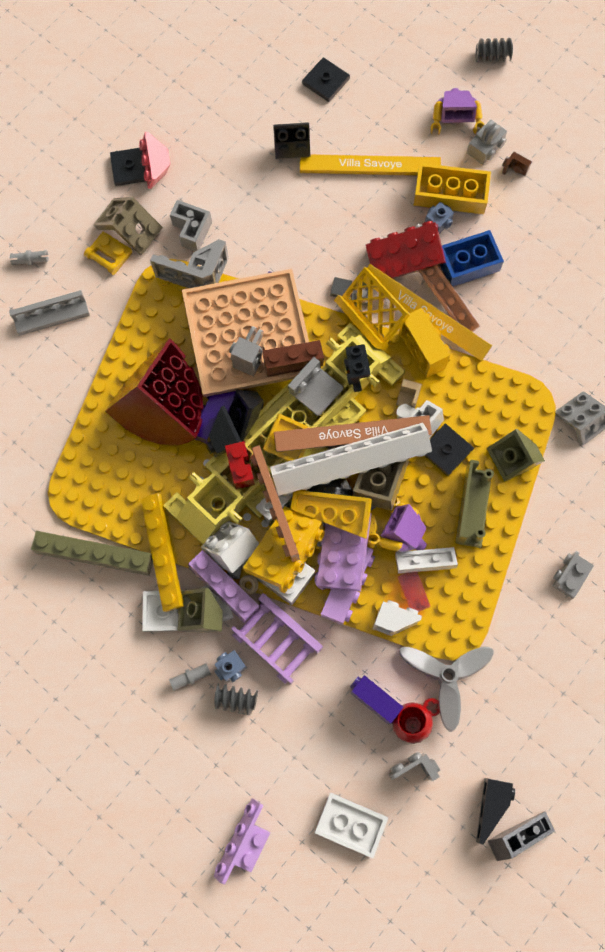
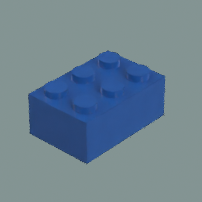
(471, 258)

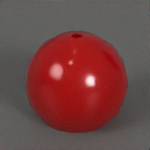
(415, 715)

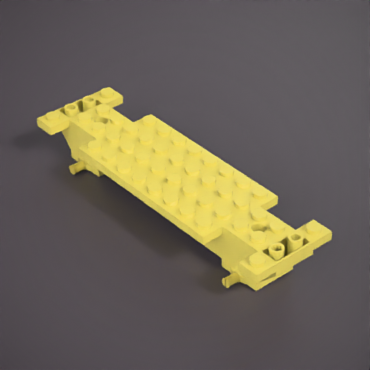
(198, 511)

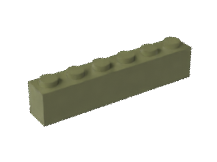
(92, 553)

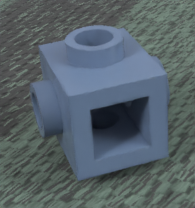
(441, 215)
(237, 666)

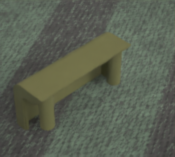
(473, 506)

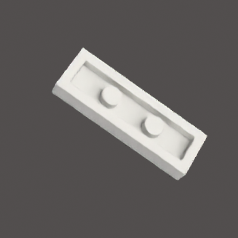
(426, 560)

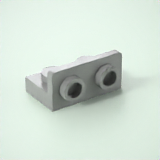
(572, 575)

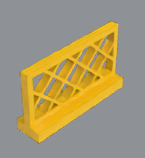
(364, 322)

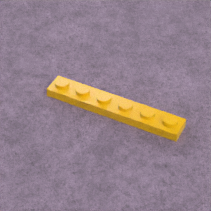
(162, 553)

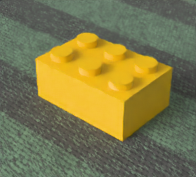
(425, 343)

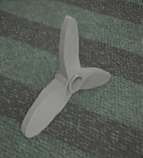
(449, 693)

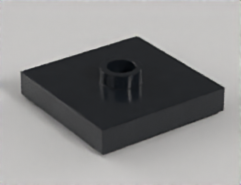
(326, 79)
(127, 166)
(448, 449)

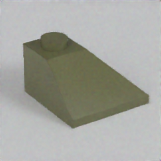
(515, 455)
(199, 612)

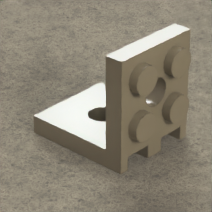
(123, 216)

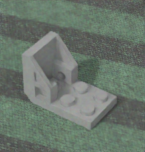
(211, 257)

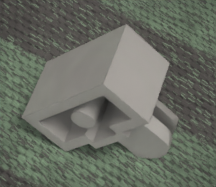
(487, 141)
(247, 353)

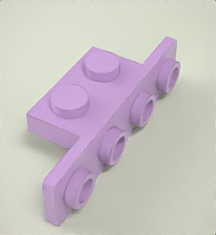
(245, 844)

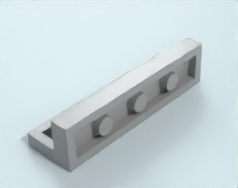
(47, 314)

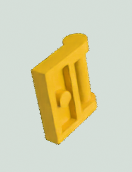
(111, 248)

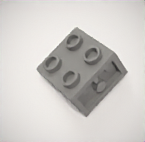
(314, 387)
(584, 415)

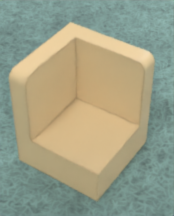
(409, 393)

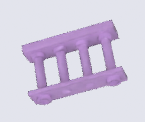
(295, 632)

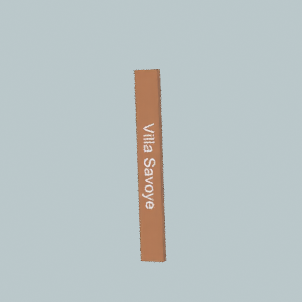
(342, 434)

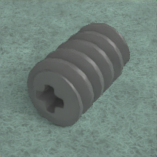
(494, 48)
(235, 699)

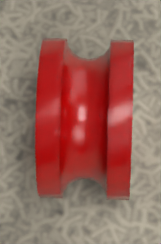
(434, 701)

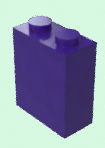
(375, 699)

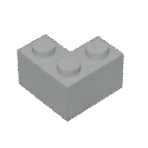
(193, 222)

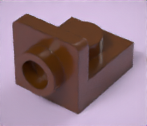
(518, 163)

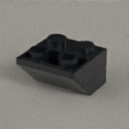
(292, 140)

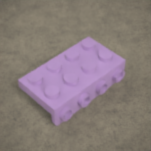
(341, 559)

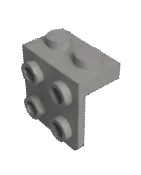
(428, 765)

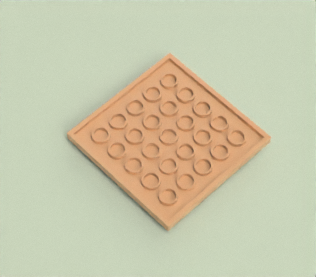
(228, 311)

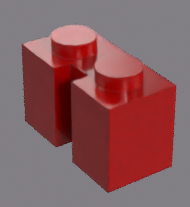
(240, 472)

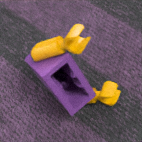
(455, 108)
(402, 531)

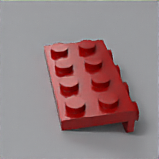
(407, 251)

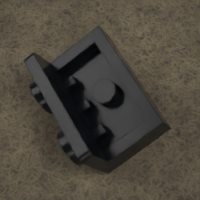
(357, 364)

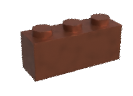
(291, 357)

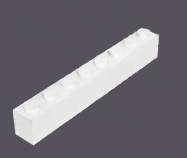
(351, 459)

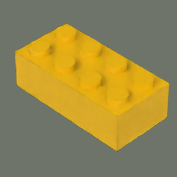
(453, 186)

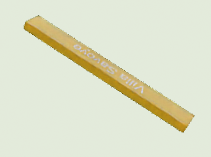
(364, 164)
(446, 325)

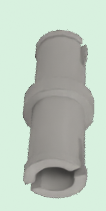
(29, 257)
(189, 676)

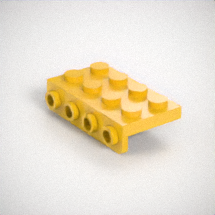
(269, 560)

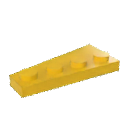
(340, 511)

